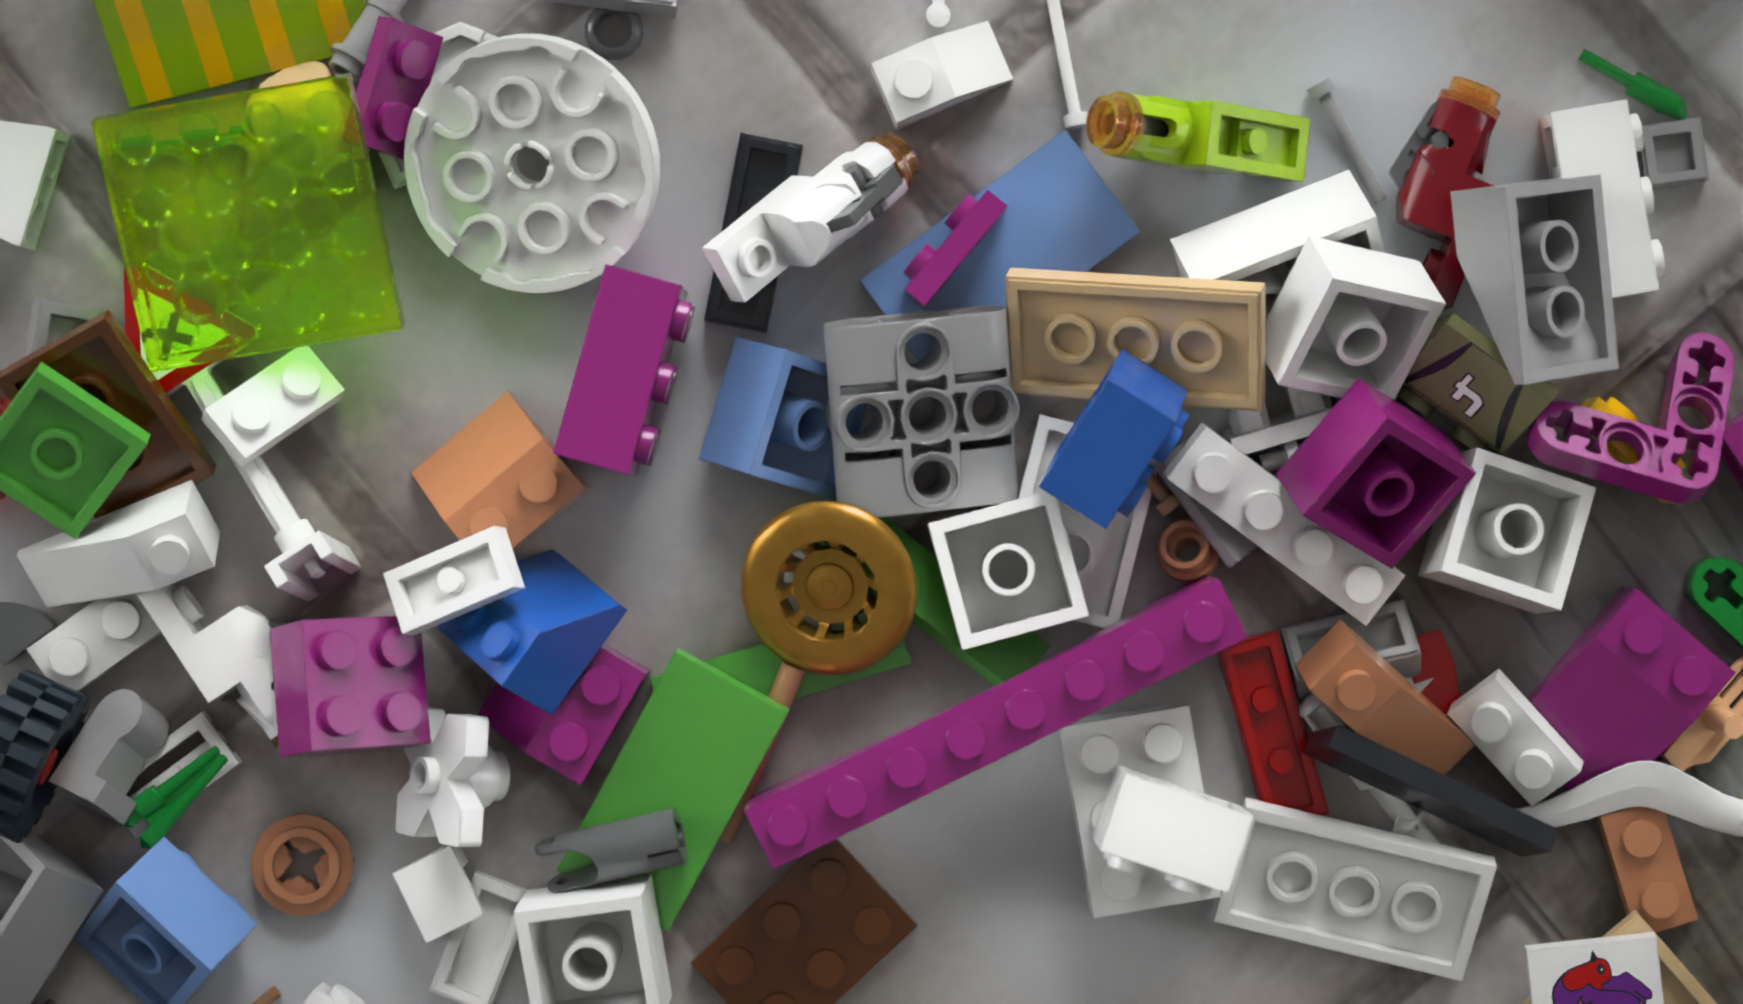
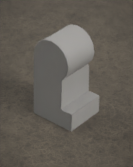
(111, 754)

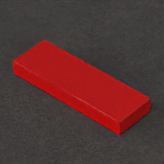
(1271, 723)

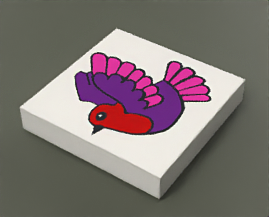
(1596, 971)

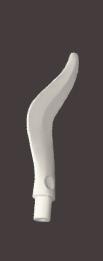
(1644, 785)

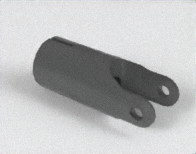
(620, 849)

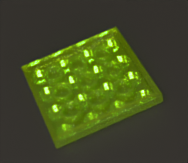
(249, 222)

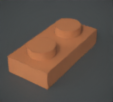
(1647, 866)

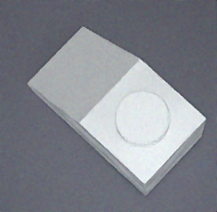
(940, 73)

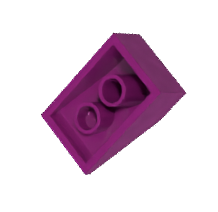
(1628, 685)

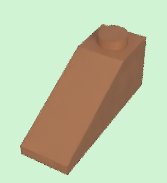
(1380, 700)

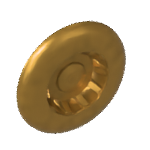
(829, 587)

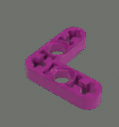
(1655, 448)

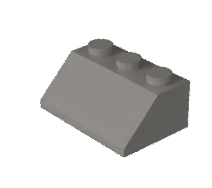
(40, 911)

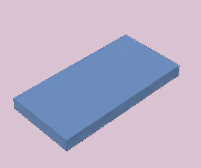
(1054, 220)

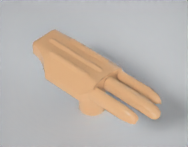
(1712, 727)

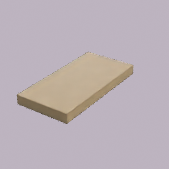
(1192, 330)

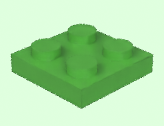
(64, 450)

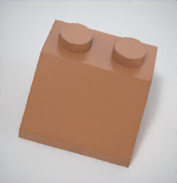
(499, 475)

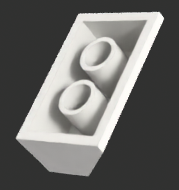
(1269, 237)

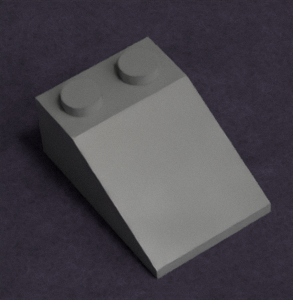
(1540, 274)

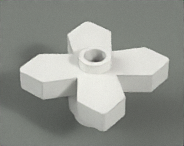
(452, 781)

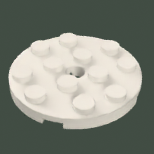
(570, 110)

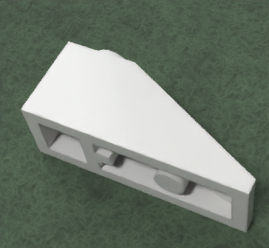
(126, 550)

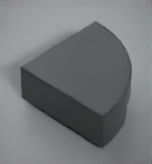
(20, 629)

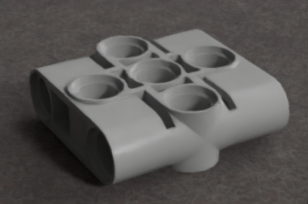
(972, 455)

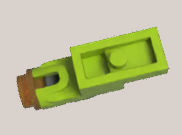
(1200, 135)

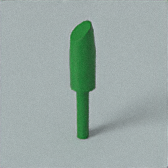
(1640, 87)

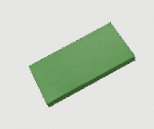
(690, 753)

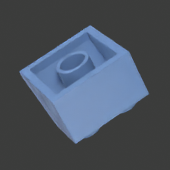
(774, 420)
(165, 927)

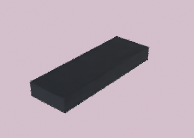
(757, 171)

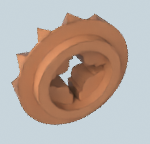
(274, 856)

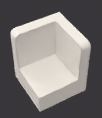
(439, 892)

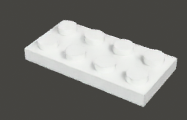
(1357, 890)

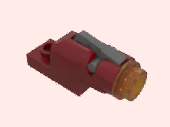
(1443, 158)

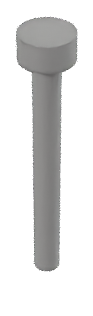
(1322, 91)

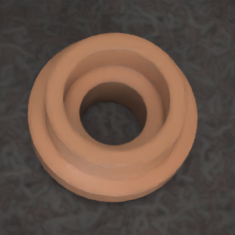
(1171, 544)

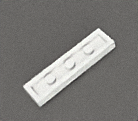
(1265, 514)

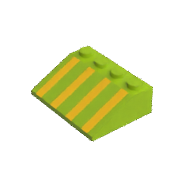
(202, 45)

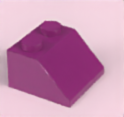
(581, 724)

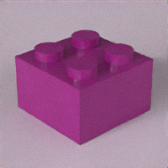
(1375, 474)
(348, 686)

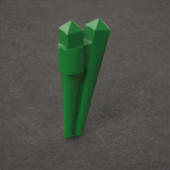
(167, 802)

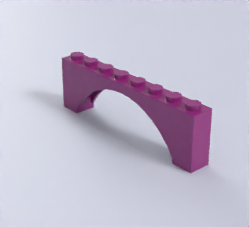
(949, 745)

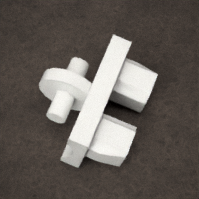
(1257, 431)

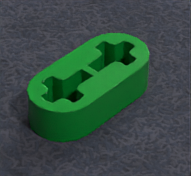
(1716, 609)

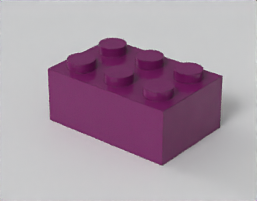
(624, 371)

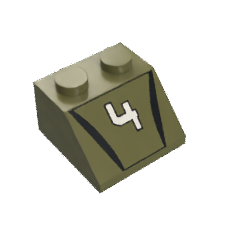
(1471, 389)

